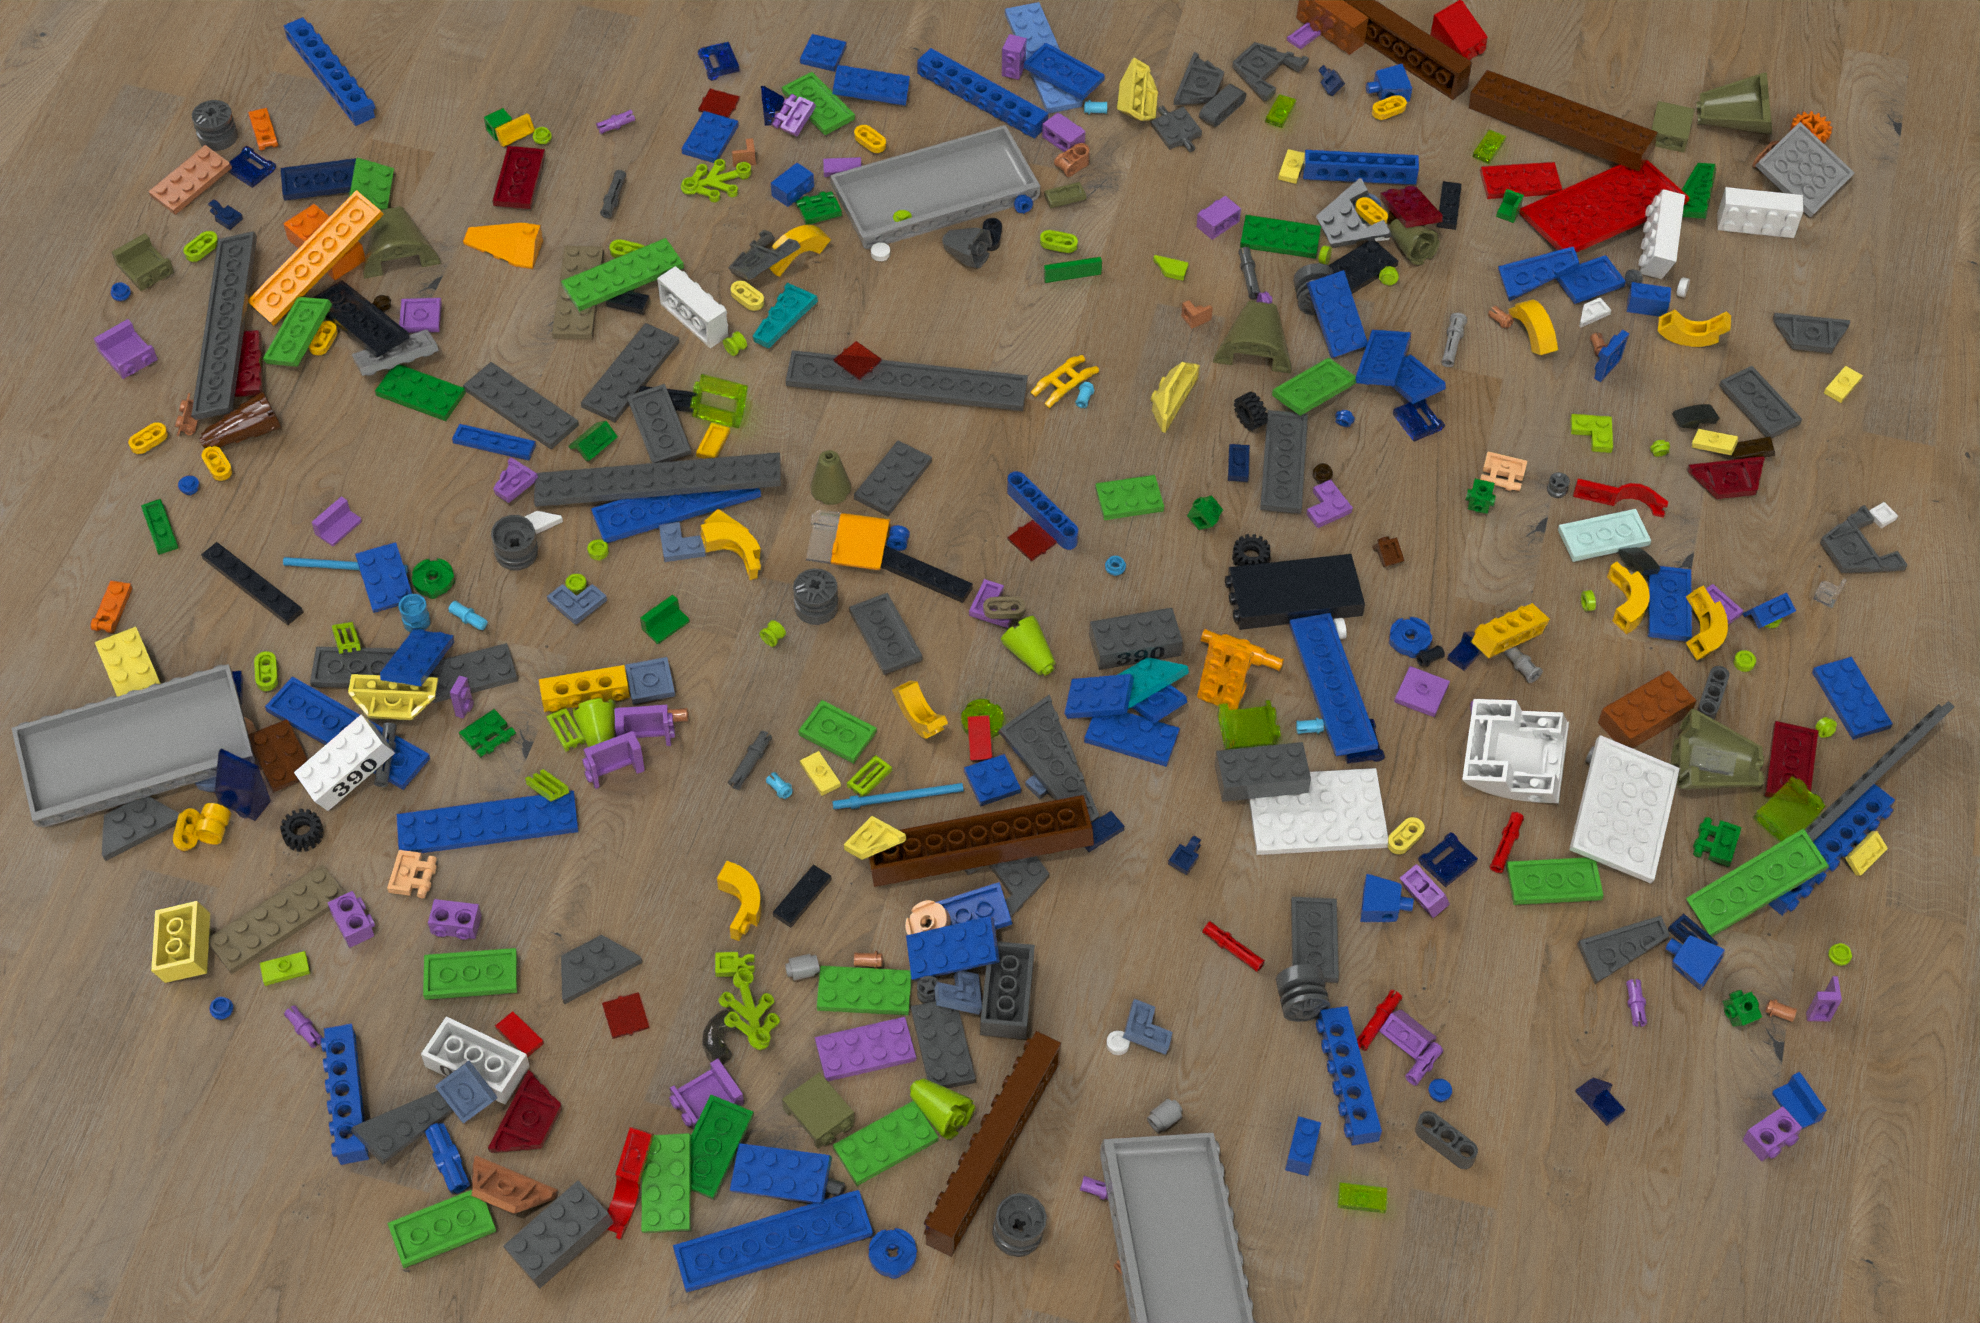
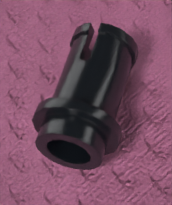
(1424, 658)

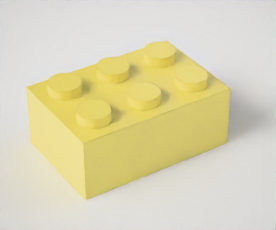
(181, 942)

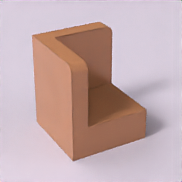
(745, 155)
(1196, 315)

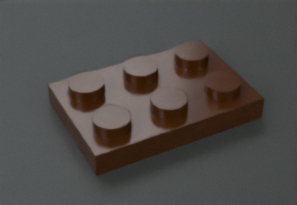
(278, 754)

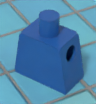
(1390, 82)
(1383, 900)
(1695, 959)

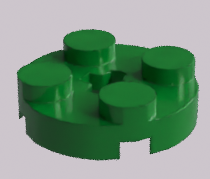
(435, 587)

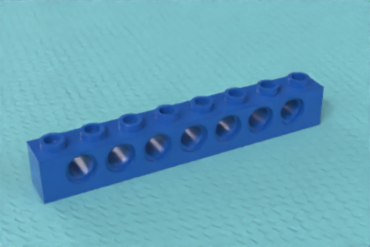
(330, 71)
(982, 92)
(1859, 812)

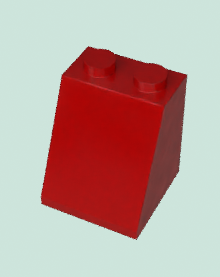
(1459, 30)

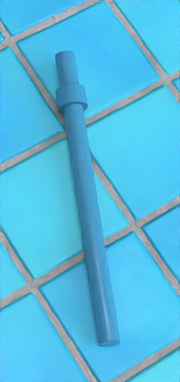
(317, 563)
(855, 802)

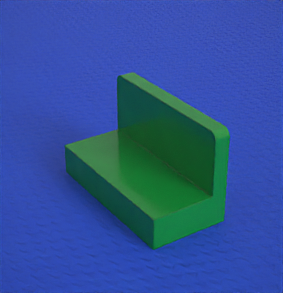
(594, 440)
(663, 620)

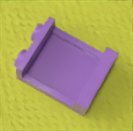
(124, 349)
(645, 722)
(612, 756)
(695, 1094)

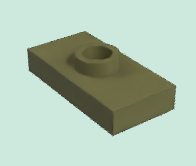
(1065, 195)

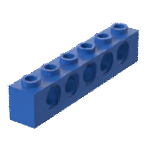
(1356, 165)
(338, 1039)
(1357, 1130)

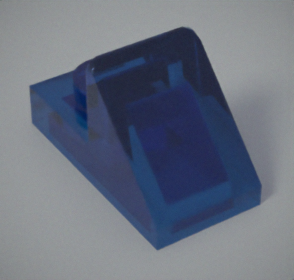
(771, 103)
(1465, 652)
(1600, 1100)

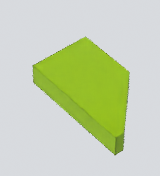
(1171, 268)

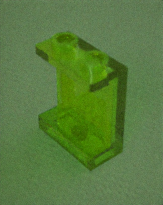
(1248, 726)
(1789, 810)

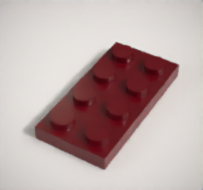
(519, 177)
(1411, 207)
(1790, 755)

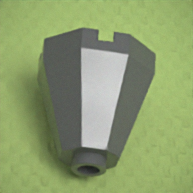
(968, 245)

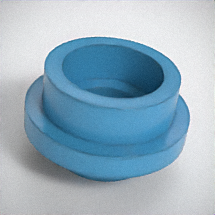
(1115, 561)

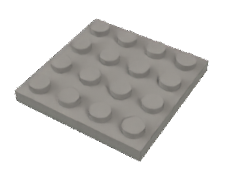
(1805, 167)

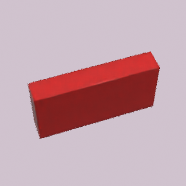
(979, 737)
(519, 1034)

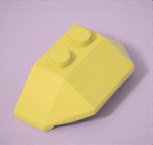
(1138, 92)
(1173, 392)
(390, 699)

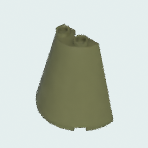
(1738, 106)
(393, 238)
(1256, 333)
(1708, 733)

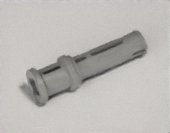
(1454, 333)
(1523, 664)

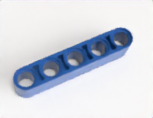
(1042, 510)

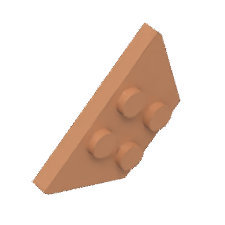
(507, 1188)

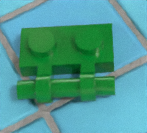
(819, 207)
(485, 728)
(1724, 841)

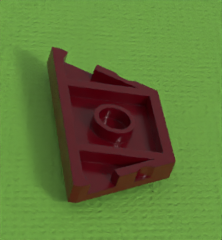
(1729, 477)
(527, 1118)

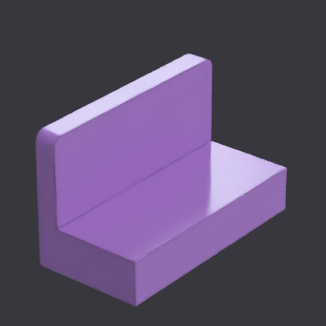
(335, 522)
(1825, 1003)
(1407, 1033)

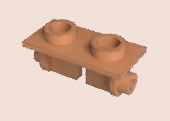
(186, 422)

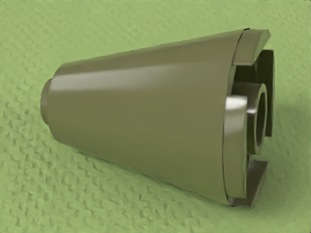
(1415, 242)
(830, 479)

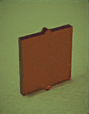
(719, 103)
(857, 360)
(1031, 540)
(625, 1015)

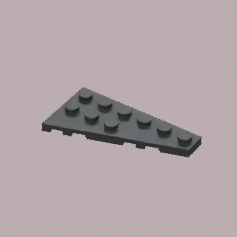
(1047, 752)

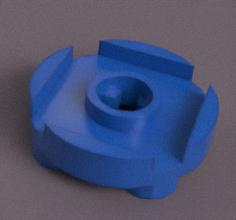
(1407, 646)
(891, 1239)

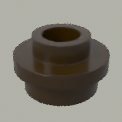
(382, 302)
(1322, 472)

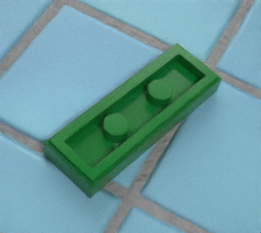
(1072, 269)
(159, 526)

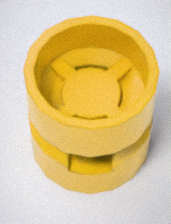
(212, 823)

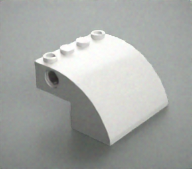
(1515, 751)

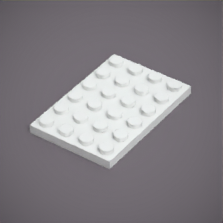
(1624, 809)
(1335, 815)

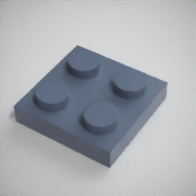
(650, 680)
(466, 1091)

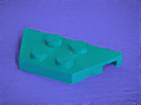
(1152, 676)

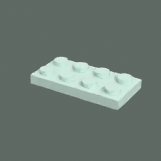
(1604, 535)

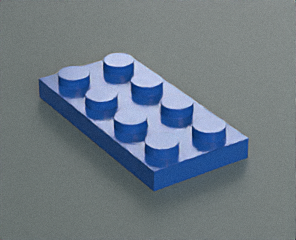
(1064, 71)
(871, 85)
(1337, 314)
(1383, 357)
(1668, 607)
(417, 657)
(1852, 698)
(1133, 737)
(952, 948)
(781, 1173)

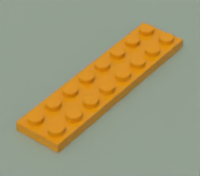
(315, 257)

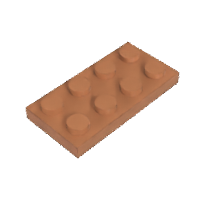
(190, 179)

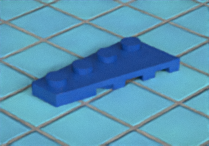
(1535, 271)

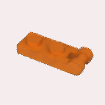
(263, 128)
(111, 606)

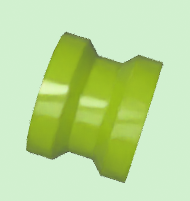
(735, 343)
(772, 633)

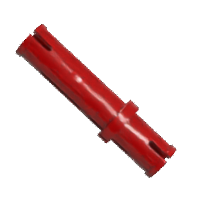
(1509, 836)
(1226, 941)
(1378, 1019)

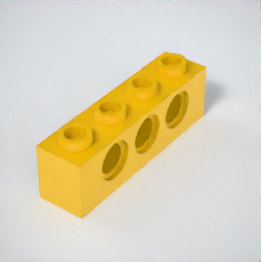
(1510, 630)
(591, 681)

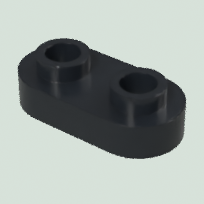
(995, 227)

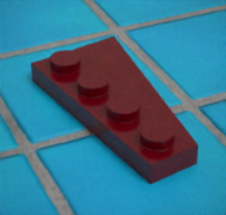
(250, 365)

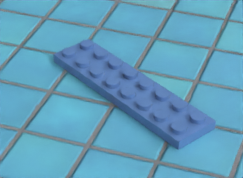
(1031, 23)

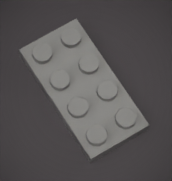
(416, 346)

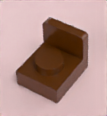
(1389, 551)

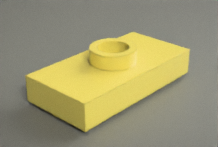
(1291, 166)
(1843, 384)
(1715, 442)
(820, 773)
(1866, 853)

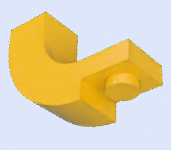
(809, 238)
(1538, 326)
(1693, 333)
(733, 538)
(1636, 590)
(1712, 623)
(917, 710)
(742, 885)

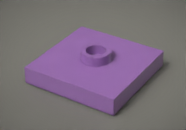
(420, 314)
(1422, 691)

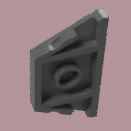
(1199, 82)
(1811, 332)
(135, 824)
(593, 966)

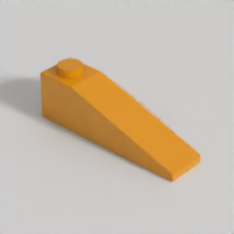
(512, 242)

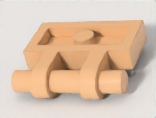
(1504, 466)
(405, 871)

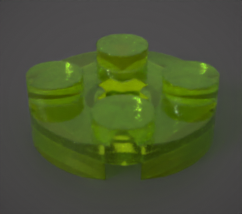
(983, 707)

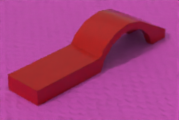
(1611, 495)
(628, 1179)

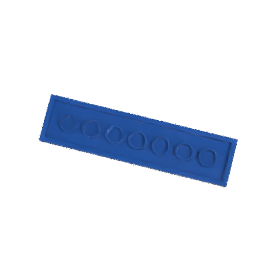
(639, 515)
(1333, 684)
(326, 718)
(486, 823)
(772, 1241)

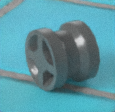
(1555, 480)
(925, 985)

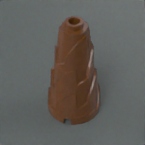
(249, 420)

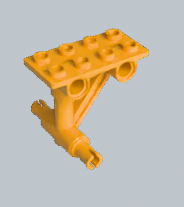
(1227, 668)

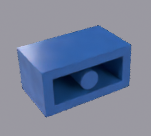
(792, 184)
(1648, 299)
(1303, 1146)

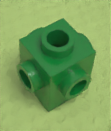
(1481, 496)
(1205, 512)
(1741, 1008)

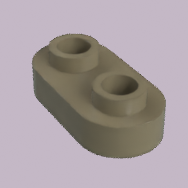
(1004, 607)

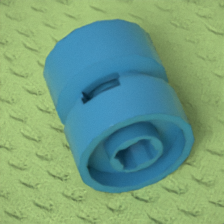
(414, 612)

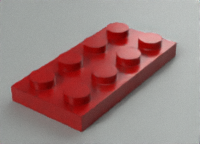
(1526, 179)

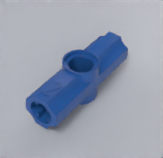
(447, 1158)

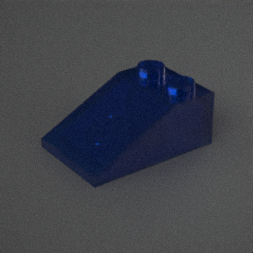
(240, 786)

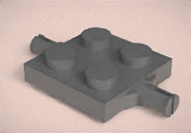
(1176, 128)

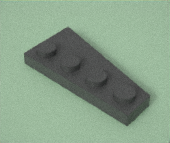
(1618, 947)
(401, 1126)

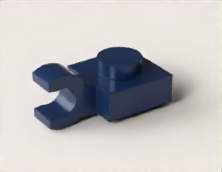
(1332, 80)
(225, 216)
(1185, 857)

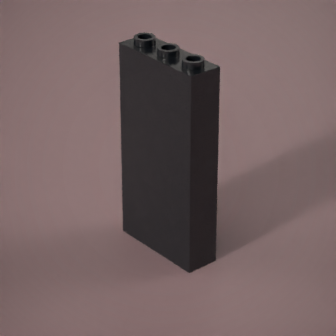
(1293, 590)

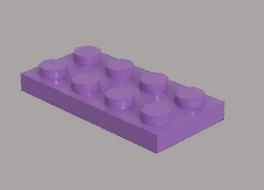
(865, 1049)

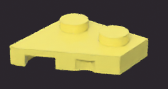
(873, 838)

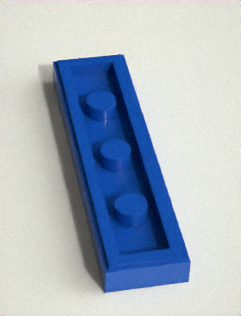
(494, 442)

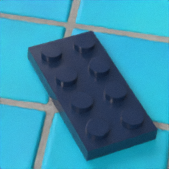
(317, 179)

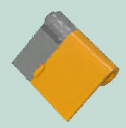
(848, 539)

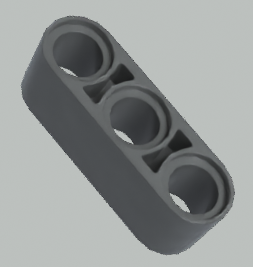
(1222, 105)
(1713, 691)
(1442, 1129)

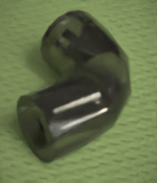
(714, 1037)

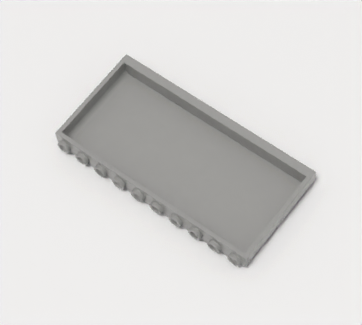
(936, 186)
(130, 745)
(1175, 1230)

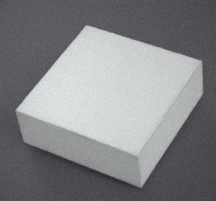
(1883, 515)

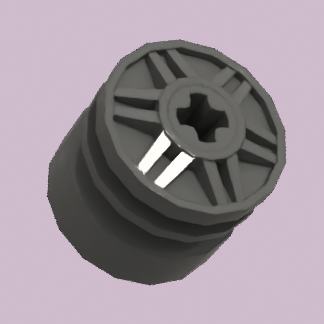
(214, 125)
(1304, 275)
(514, 542)
(815, 596)
(1302, 992)
(1024, 1214)

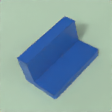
(1771, 610)
(1800, 1101)

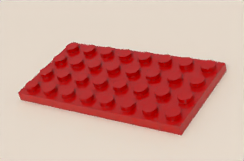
(1598, 206)

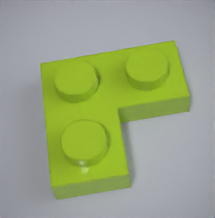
(1595, 426)

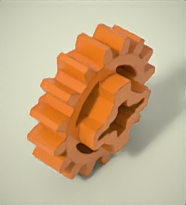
(1816, 124)

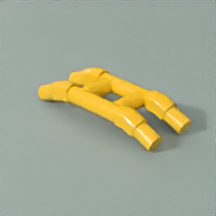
(1063, 388)

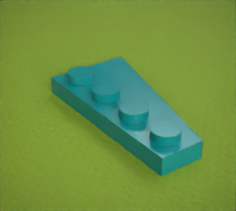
(787, 311)

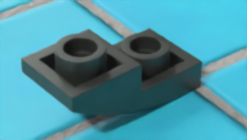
(1694, 415)
(1640, 560)

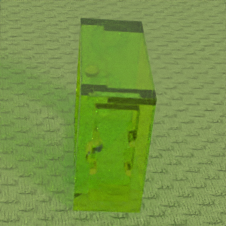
(723, 388)

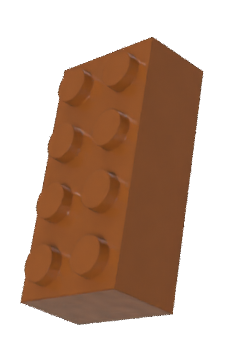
(1336, 21)
(1647, 710)

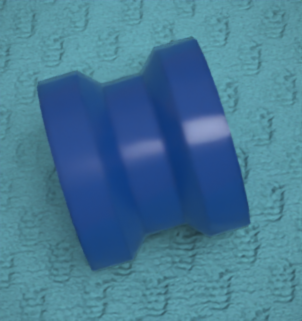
(898, 537)

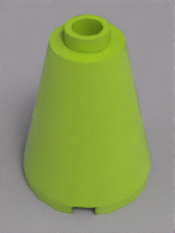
(1030, 645)
(596, 720)
(942, 1106)

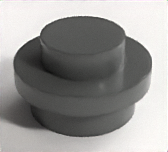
(1633, 276)

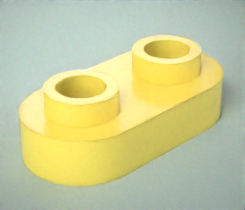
(749, 296)
(1404, 836)

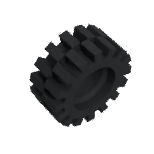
(1250, 411)
(1254, 544)
(305, 840)

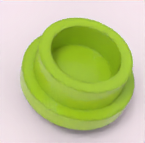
(542, 135)
(901, 215)
(1389, 275)
(1660, 448)
(1826, 727)
(1840, 954)

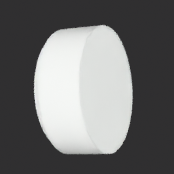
(880, 251)
(1683, 287)
(1340, 627)
(1117, 1044)

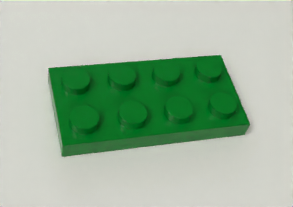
(1280, 236)
(420, 392)
(716, 1143)

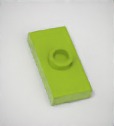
(284, 968)

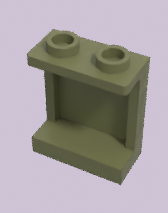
(1673, 125)
(142, 262)
(819, 1110)

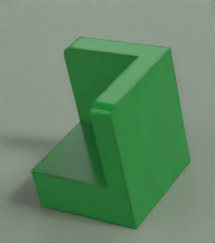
(495, 120)
(1510, 206)

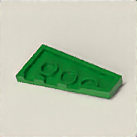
(1699, 190)

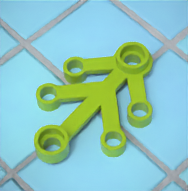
(694, 185)
(757, 1036)

